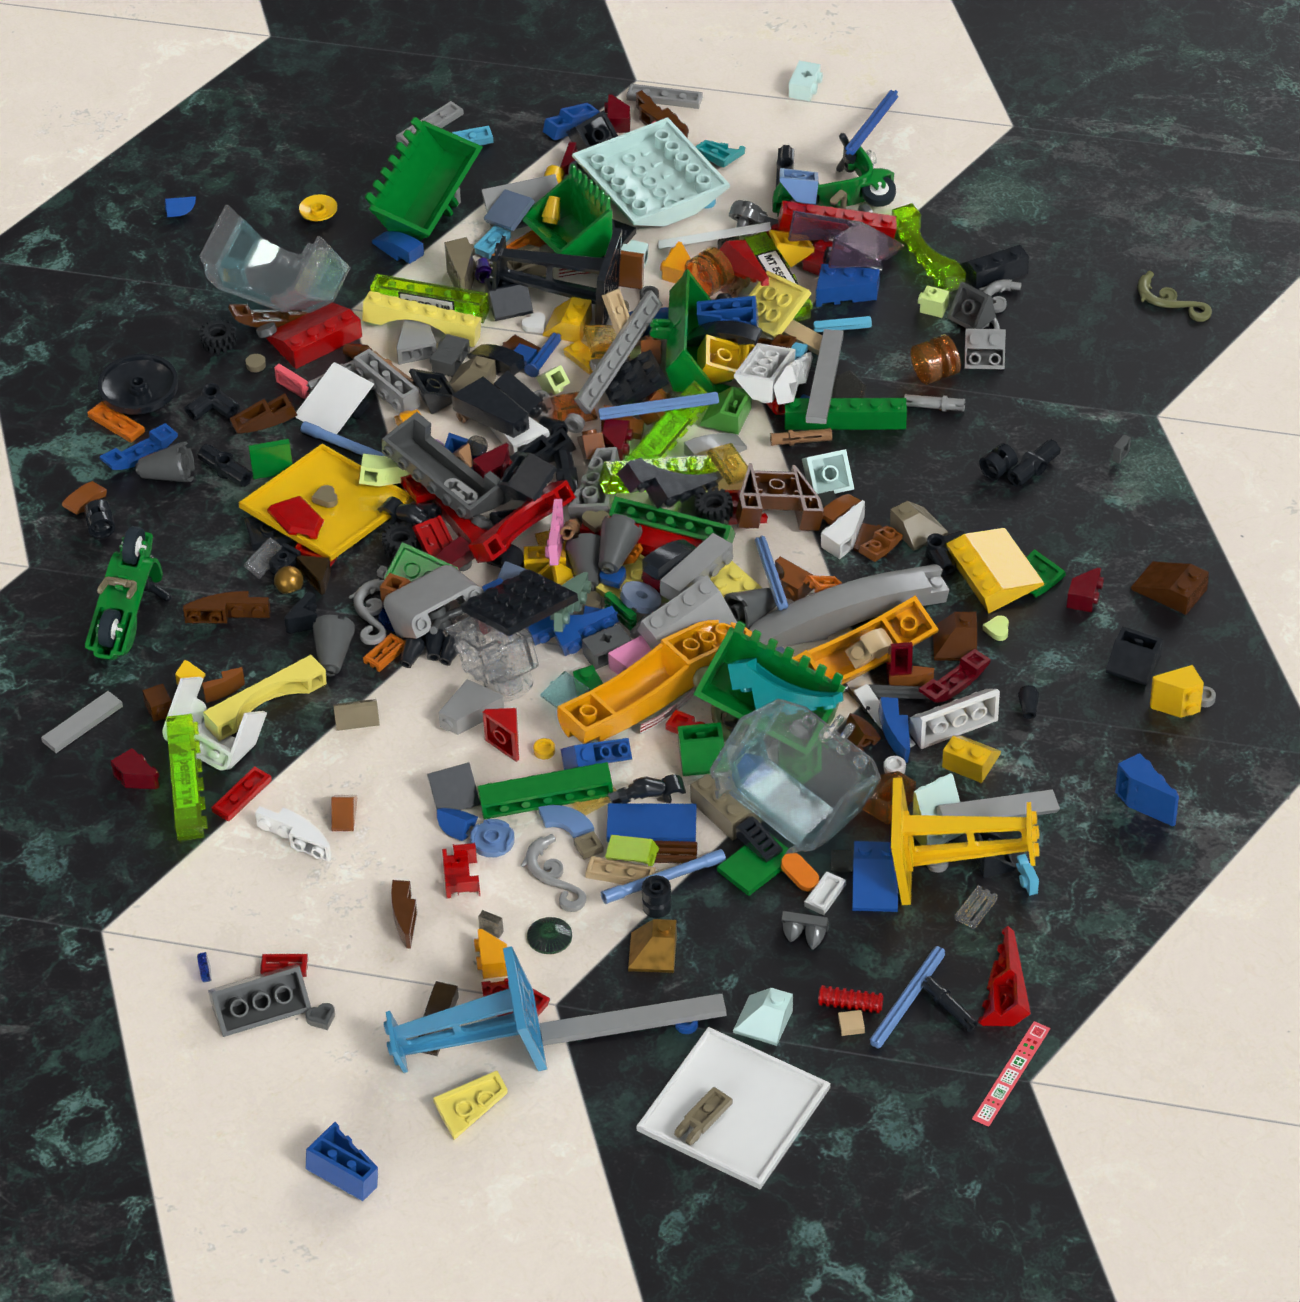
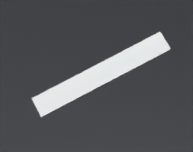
(715, 235)

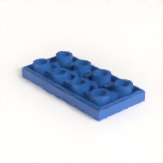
(652, 821)

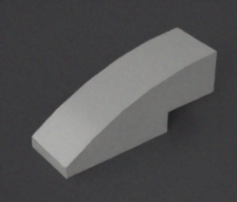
(700, 445)

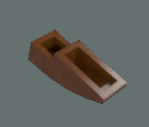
(264, 415)
(404, 910)

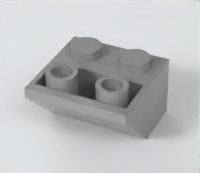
(985, 348)

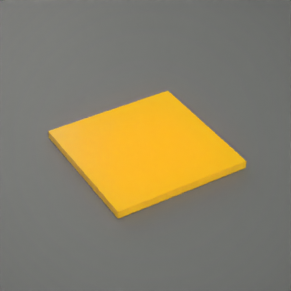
(344, 523)

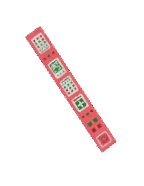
(1011, 1074)

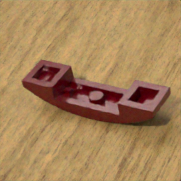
(958, 679)

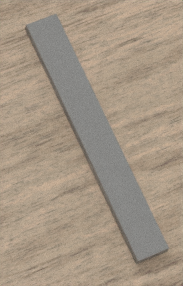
(618, 352)
(824, 376)
(633, 1019)

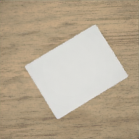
(334, 398)

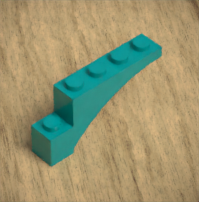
(766, 687)

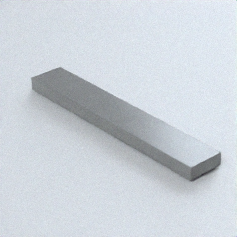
(1006, 806)

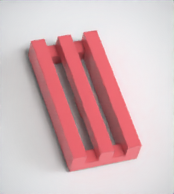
(291, 381)

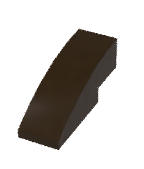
(441, 998)

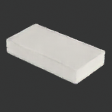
(825, 893)

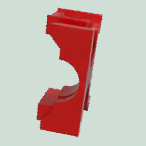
(457, 869)

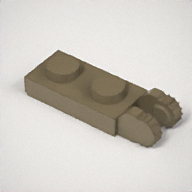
(703, 1115)

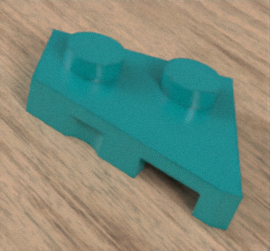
(719, 152)

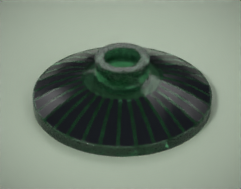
(549, 942)

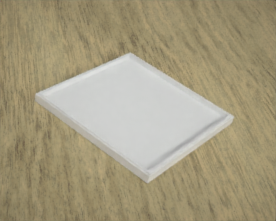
(766, 1113)

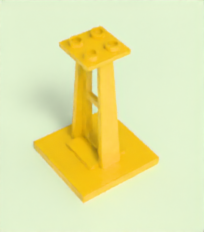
(908, 855)

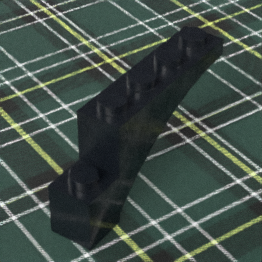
(663, 485)

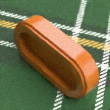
(799, 871)

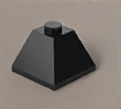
(592, 131)

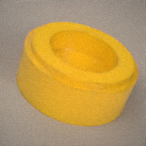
(544, 748)

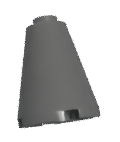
(168, 464)
(617, 541)
(584, 556)
(750, 604)
(332, 641)

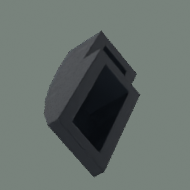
(504, 358)
(547, 447)
(666, 557)

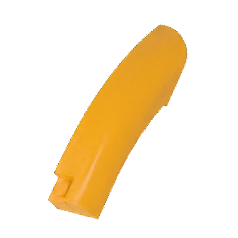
(903, 624)
(645, 685)

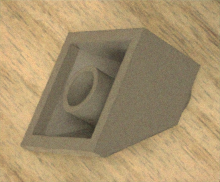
(472, 371)
(914, 524)

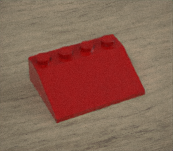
(316, 334)

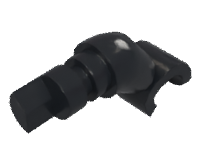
(407, 512)
(649, 787)

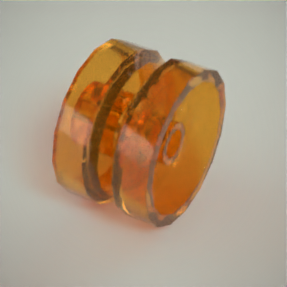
(711, 270)

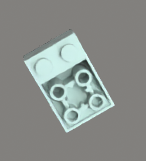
(926, 801)

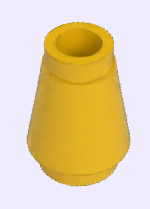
(552, 210)

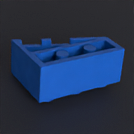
(847, 284)
(730, 309)
(341, 1163)

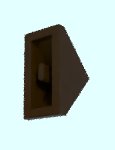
(315, 571)

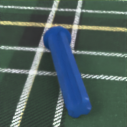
(532, 368)

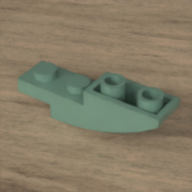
(579, 585)

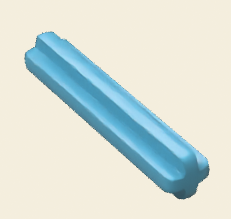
(843, 324)

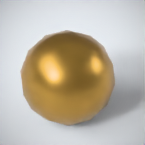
(288, 579)

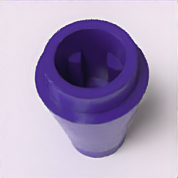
(482, 270)

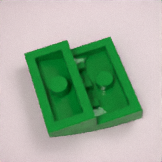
(1047, 571)

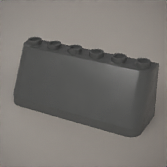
(433, 464)

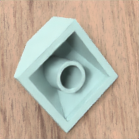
(828, 472)
(765, 1015)

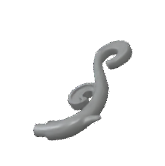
(999, 302)
(373, 608)
(552, 876)

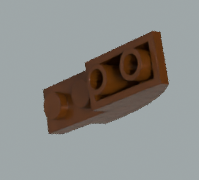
(651, 112)
(220, 606)

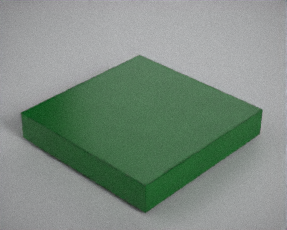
(270, 458)

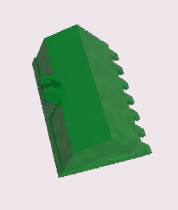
(422, 180)
(583, 221)
(682, 318)
(716, 683)

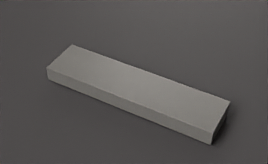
(667, 96)
(439, 118)
(82, 721)

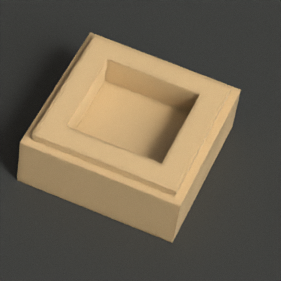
(851, 1022)

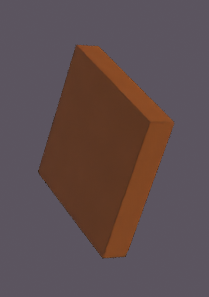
(631, 270)

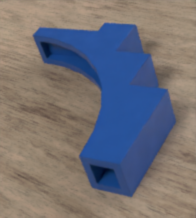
(578, 628)

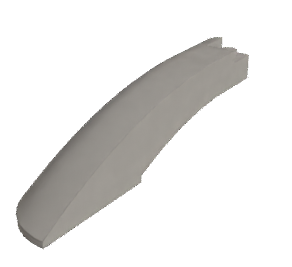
(849, 604)

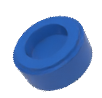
(687, 1028)

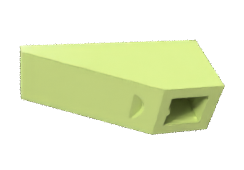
(380, 471)

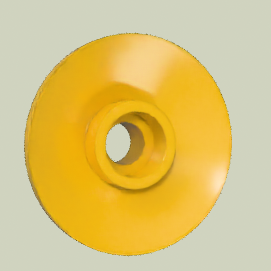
(318, 207)

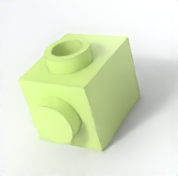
(934, 301)
(553, 380)

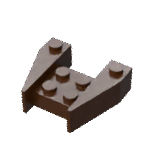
(778, 492)

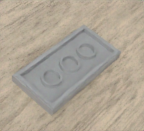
(532, 188)

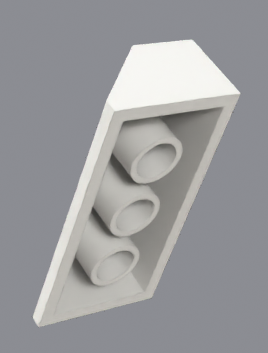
(762, 370)
(955, 718)

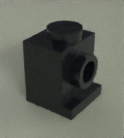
(284, 557)

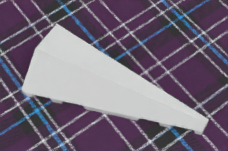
(791, 377)

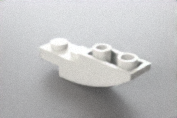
(302, 834)

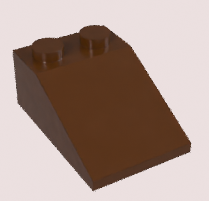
(1173, 584)

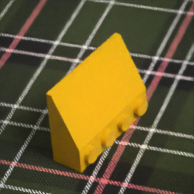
(994, 567)

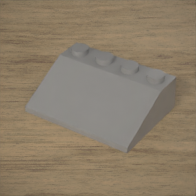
(694, 605)

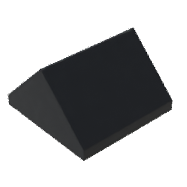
(433, 389)
(993, 865)

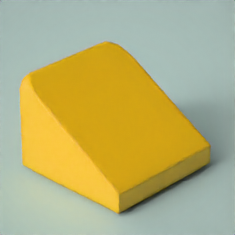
(188, 670)

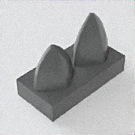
(814, 927)

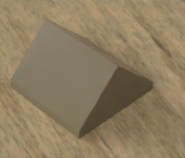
(356, 714)

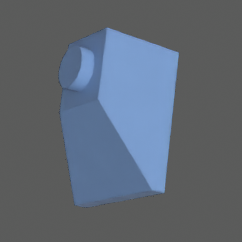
(800, 184)

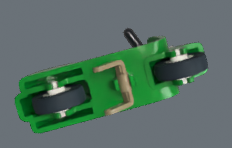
(873, 185)
(121, 593)

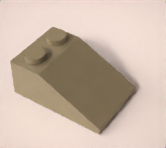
(460, 262)

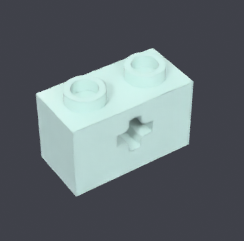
(805, 80)

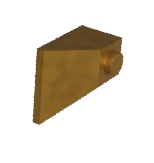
(653, 947)

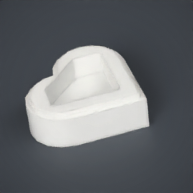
(534, 323)

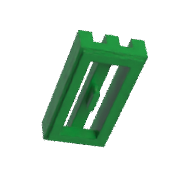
(625, 615)

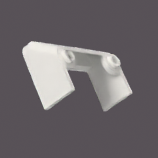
(222, 753)

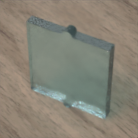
(563, 690)

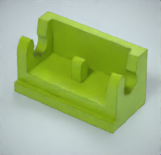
(632, 849)

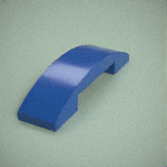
(159, 439)

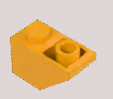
(674, 265)
(491, 955)

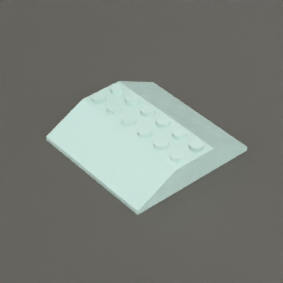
(653, 174)

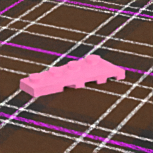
(555, 541)

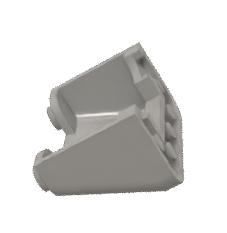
(410, 604)

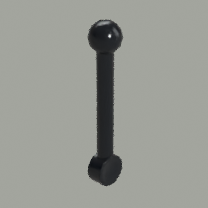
(850, 692)

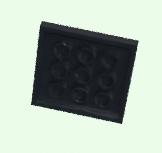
(519, 602)

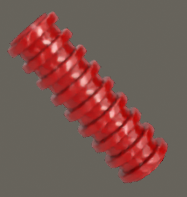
(850, 999)

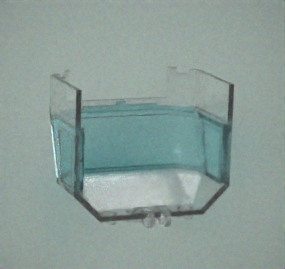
(261, 272)
(795, 772)

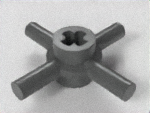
(442, 617)

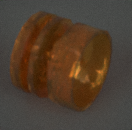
(935, 359)

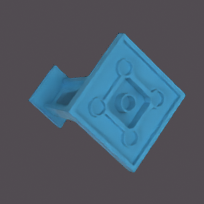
(521, 1022)

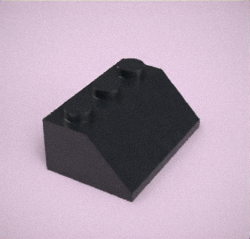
(996, 266)

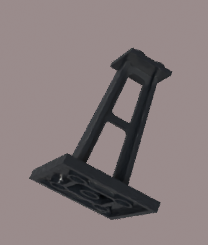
(606, 268)

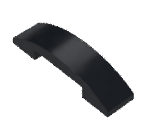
(741, 331)

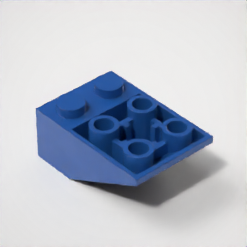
(1146, 790)

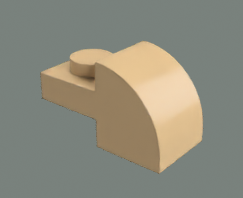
(871, 646)

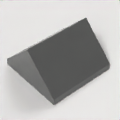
(971, 307)

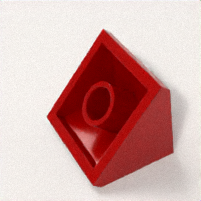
(502, 730)

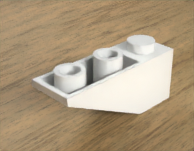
(842, 534)

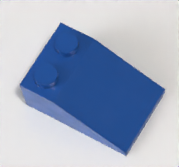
(874, 877)

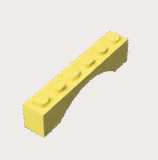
(384, 308)
(299, 677)

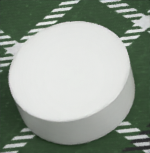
(894, 764)

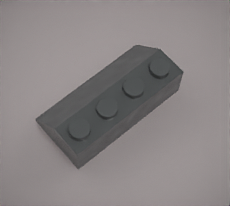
(259, 1000)

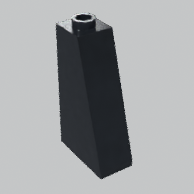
(490, 407)

